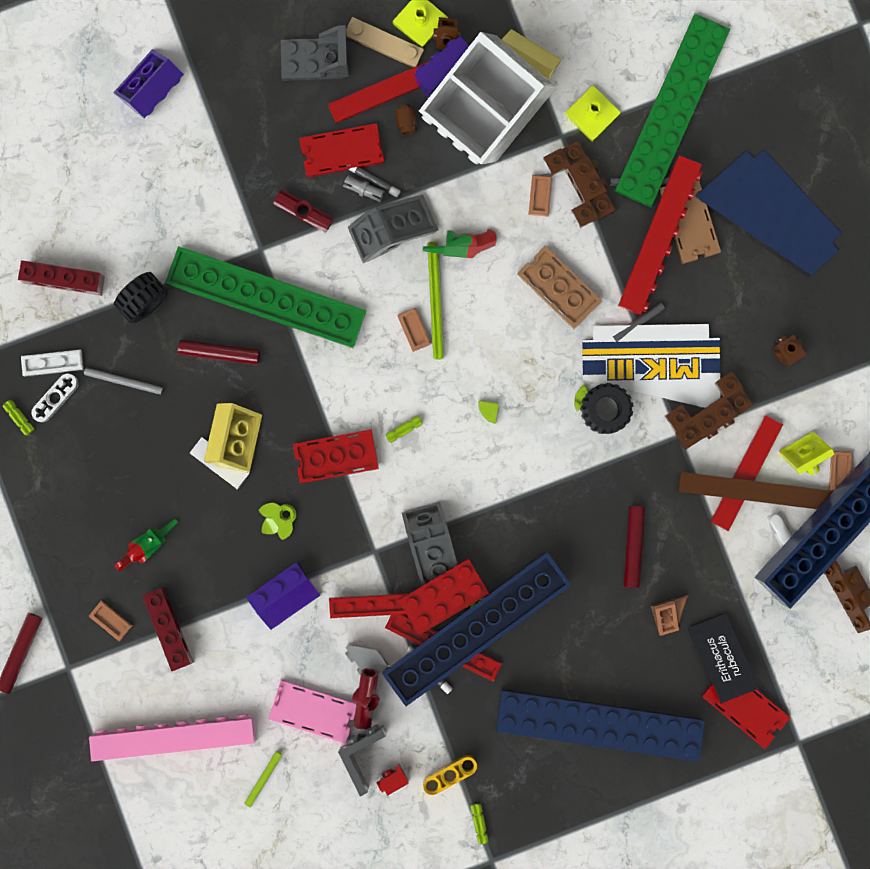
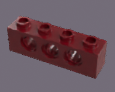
(61, 278)
(168, 629)

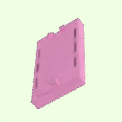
(312, 711)

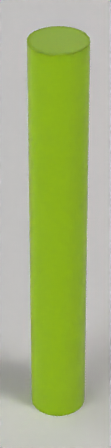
(263, 779)

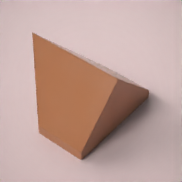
(668, 614)

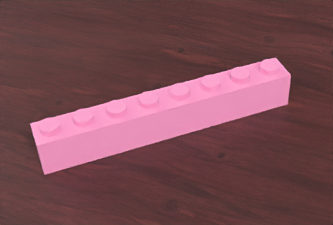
(172, 738)

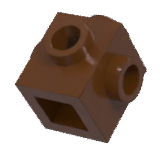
(446, 31)
(783, 354)

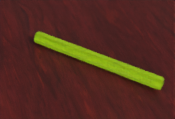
(435, 303)

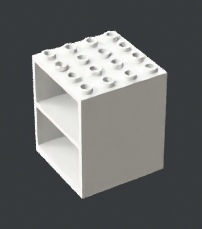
(486, 99)

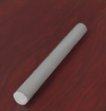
(123, 381)

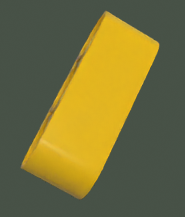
(444, 783)

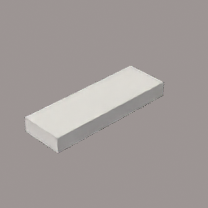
(52, 363)
(233, 477)

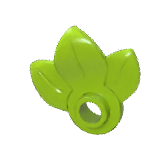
(275, 521)

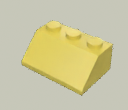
(535, 55)
(233, 437)

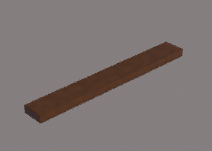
(751, 490)

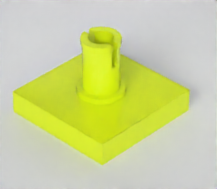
(418, 21)
(592, 113)
(806, 453)

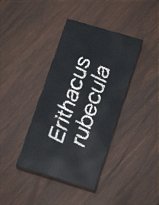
(723, 658)

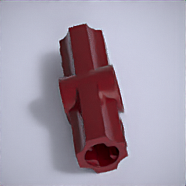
(314, 216)
(366, 698)

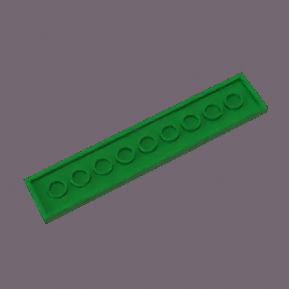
(672, 110)
(265, 297)

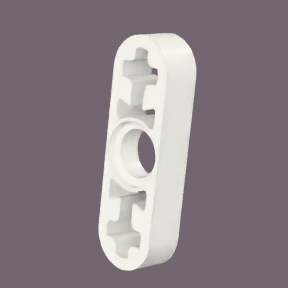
(59, 383)

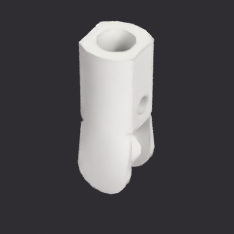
(779, 529)

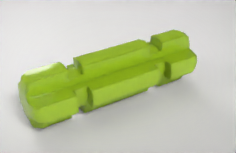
(18, 417)
(404, 429)
(479, 823)

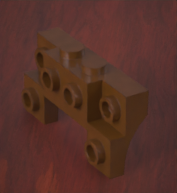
(585, 182)
(718, 414)

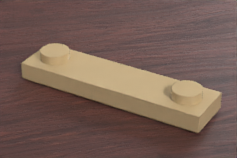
(384, 42)

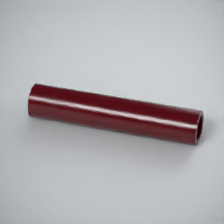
(218, 352)
(634, 546)
(19, 652)

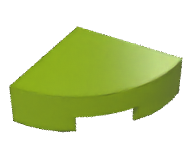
(580, 394)
(488, 411)

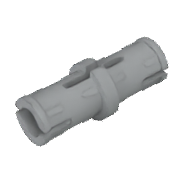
(364, 188)

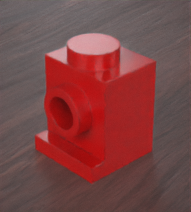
(392, 780)

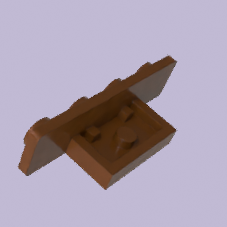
(852, 594)

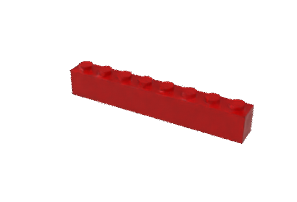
(659, 235)

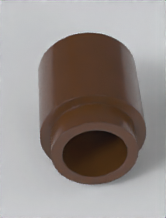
(406, 119)

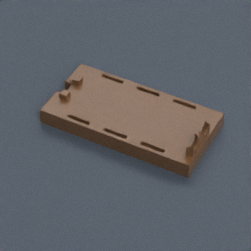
(695, 230)
(559, 287)

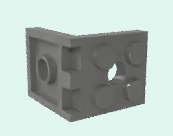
(355, 744)

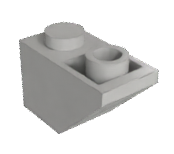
(366, 658)

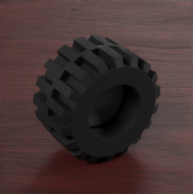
(140, 297)
(623, 404)

